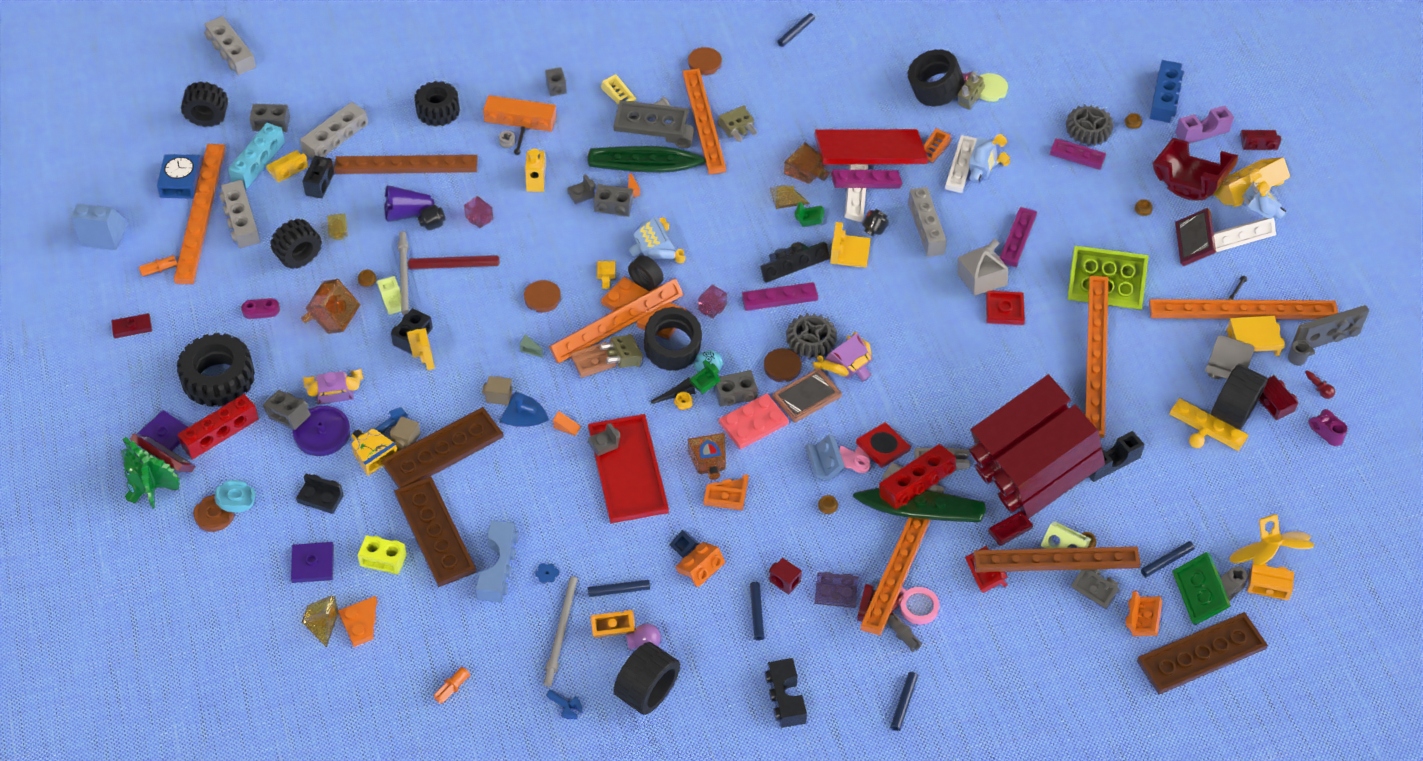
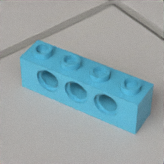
(257, 154)

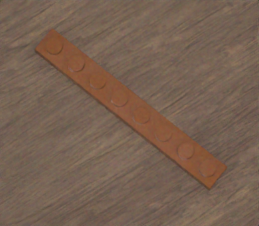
(406, 164)
(1056, 559)

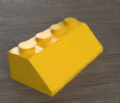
(1235, 185)

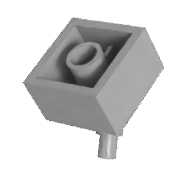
(983, 269)

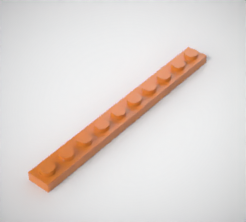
(199, 214)
(1241, 308)
(1097, 352)

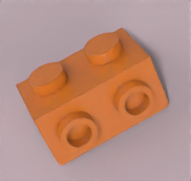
(701, 563)
(1144, 615)

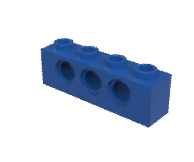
(1165, 91)

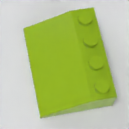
(1124, 271)

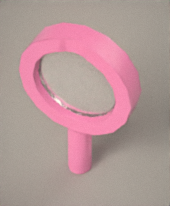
(919, 605)

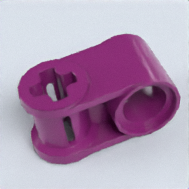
(1329, 427)

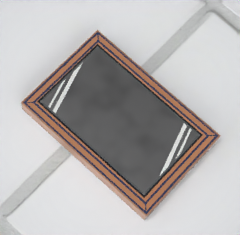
(807, 395)

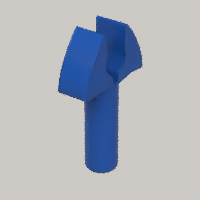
(394, 418)
(565, 704)

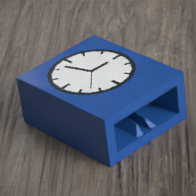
(179, 176)

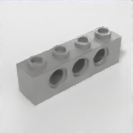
(229, 45)
(334, 131)
(240, 214)
(927, 222)

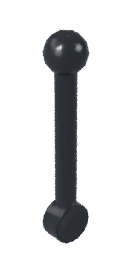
(517, 151)
(1243, 279)

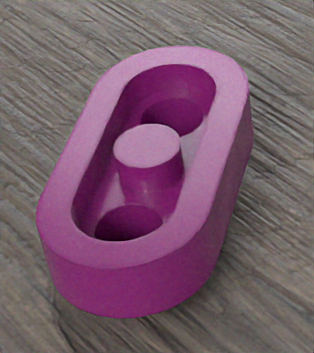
(260, 308)

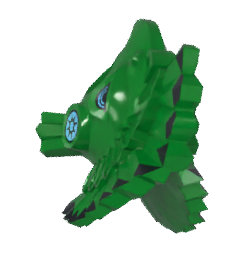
(145, 473)

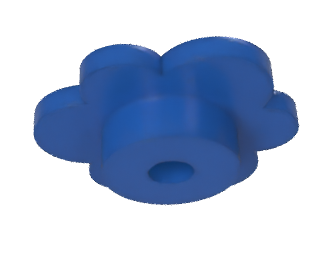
(546, 573)

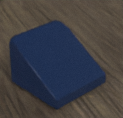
(684, 543)

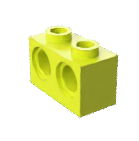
(381, 558)

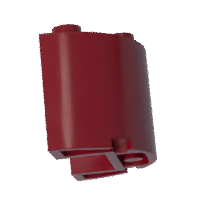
(1191, 176)

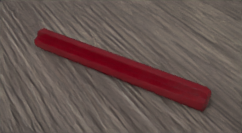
(453, 262)

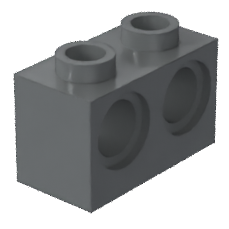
(269, 113)
(613, 200)
(736, 388)
(286, 409)

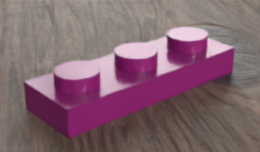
(1078, 153)

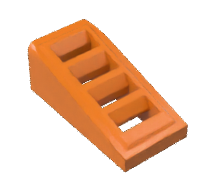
(941, 135)

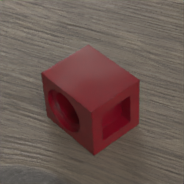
(785, 575)

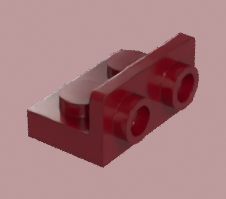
(1260, 139)

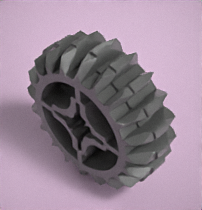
(1089, 125)
(813, 329)

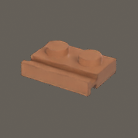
(591, 360)

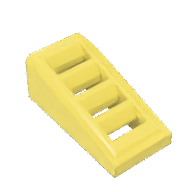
(615, 81)

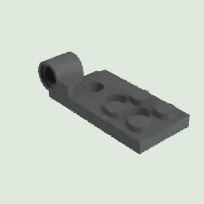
(675, 132)
(1325, 331)

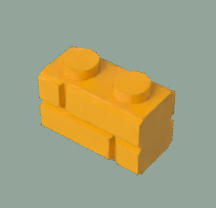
(1270, 581)
(613, 624)

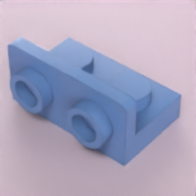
(825, 458)

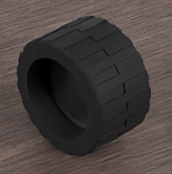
(931, 64)
(672, 318)
(1239, 396)
(646, 678)

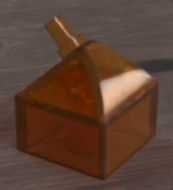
(332, 306)

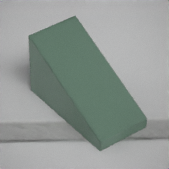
(530, 347)

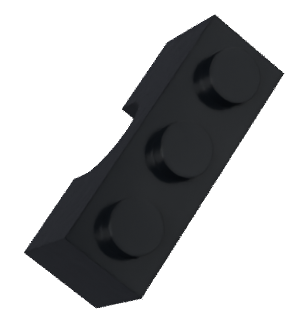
(1125, 451)
(789, 709)

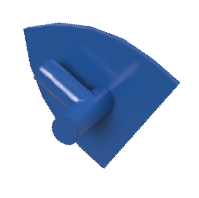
(524, 412)

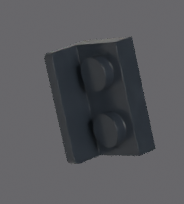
(320, 493)

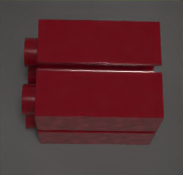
(1036, 447)

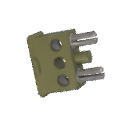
(971, 91)
(737, 122)
(623, 351)

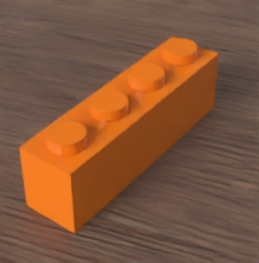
(519, 113)

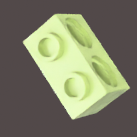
(1066, 535)

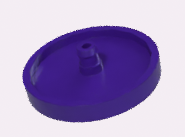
(323, 431)

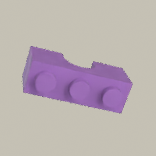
(1216, 123)

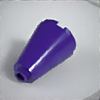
(404, 203)

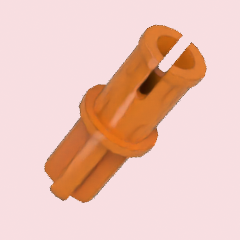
(157, 265)
(451, 685)

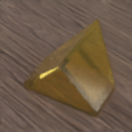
(786, 196)
(321, 618)

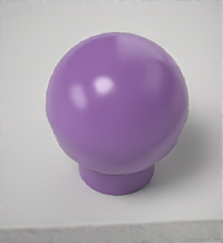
(643, 634)

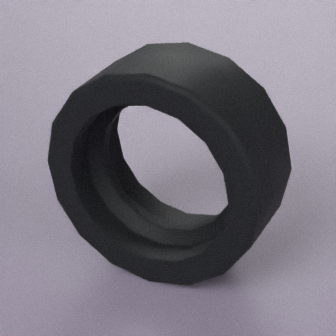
(645, 272)

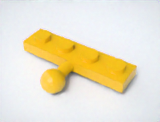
(1207, 425)

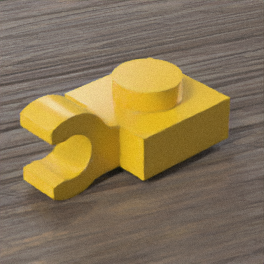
(606, 271)

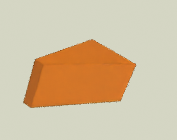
(632, 184)
(565, 424)

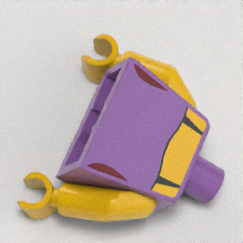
(848, 358)
(333, 386)

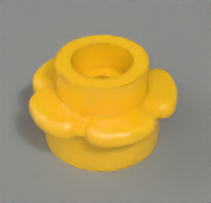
(683, 397)

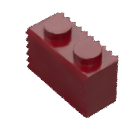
(1278, 399)

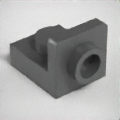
(582, 191)
(605, 441)

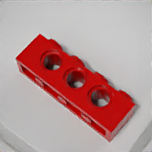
(218, 426)
(917, 476)

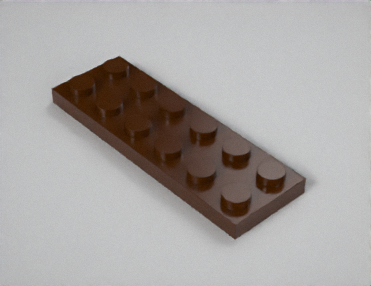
(442, 448)
(435, 531)
(1201, 653)

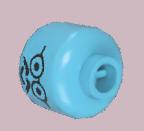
(711, 356)

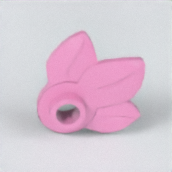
(855, 460)

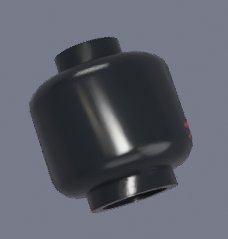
(431, 217)
(875, 222)

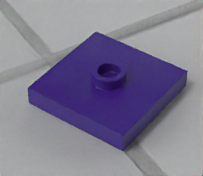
(164, 430)
(312, 562)

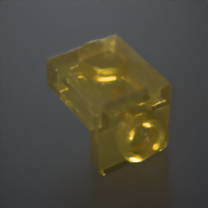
(337, 226)

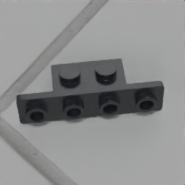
(793, 259)

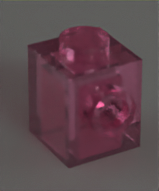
(478, 212)
(712, 301)

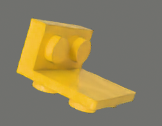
(849, 249)

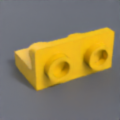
(287, 165)
(421, 347)

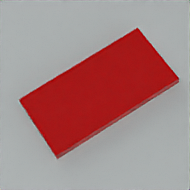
(870, 146)
(630, 472)

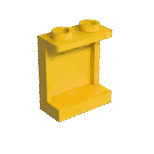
(1260, 332)

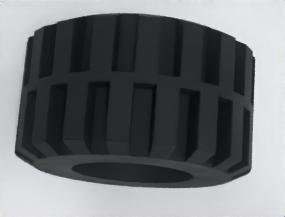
(437, 103)
(204, 104)
(295, 243)

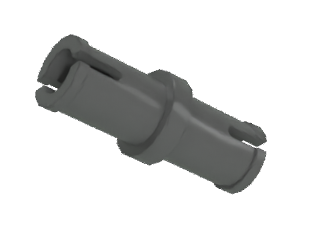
(904, 633)

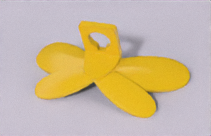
(1264, 550)

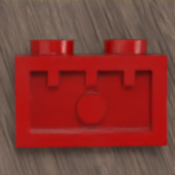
(986, 580)

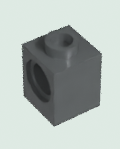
(555, 81)

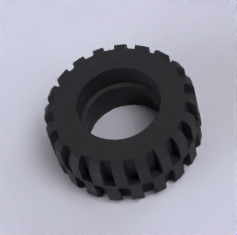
(208, 352)

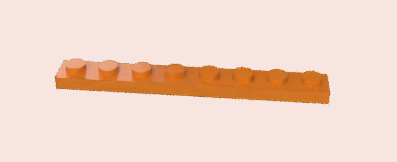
(704, 121)
(616, 320)
(894, 576)

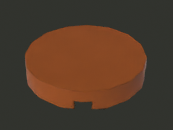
(705, 59)
(542, 296)
(210, 516)

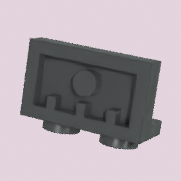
(1096, 587)

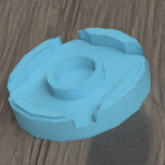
(235, 496)

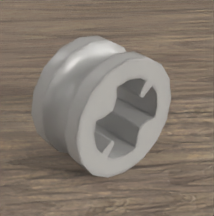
(507, 135)

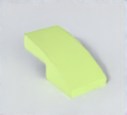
(390, 294)

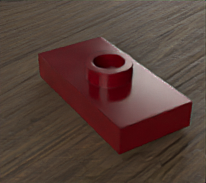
(131, 325)
(1010, 528)

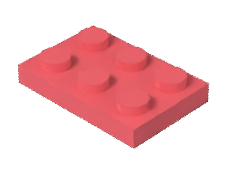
(753, 421)

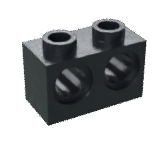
(318, 177)
(410, 322)

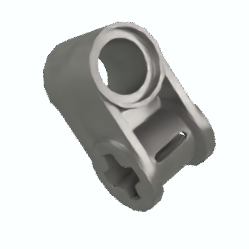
(1234, 581)

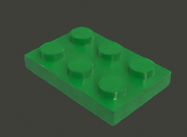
(1201, 588)

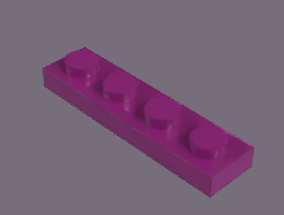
(866, 179)
(1018, 236)
(779, 296)

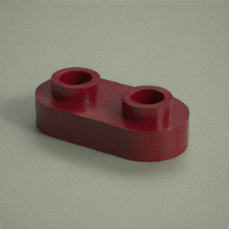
(867, 597)

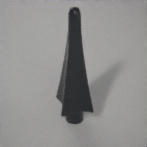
(684, 386)

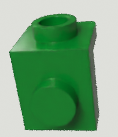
(809, 216)
(706, 377)

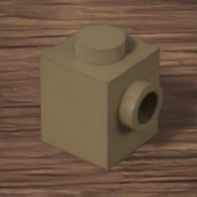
(498, 390)
(405, 432)

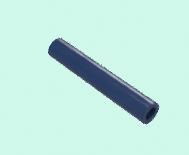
(796, 29)
(1167, 559)
(618, 588)
(757, 615)
(904, 701)

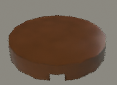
(782, 365)

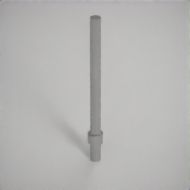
(403, 248)
(552, 664)

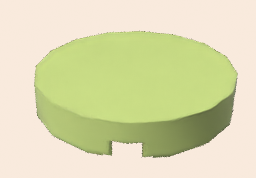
(995, 87)

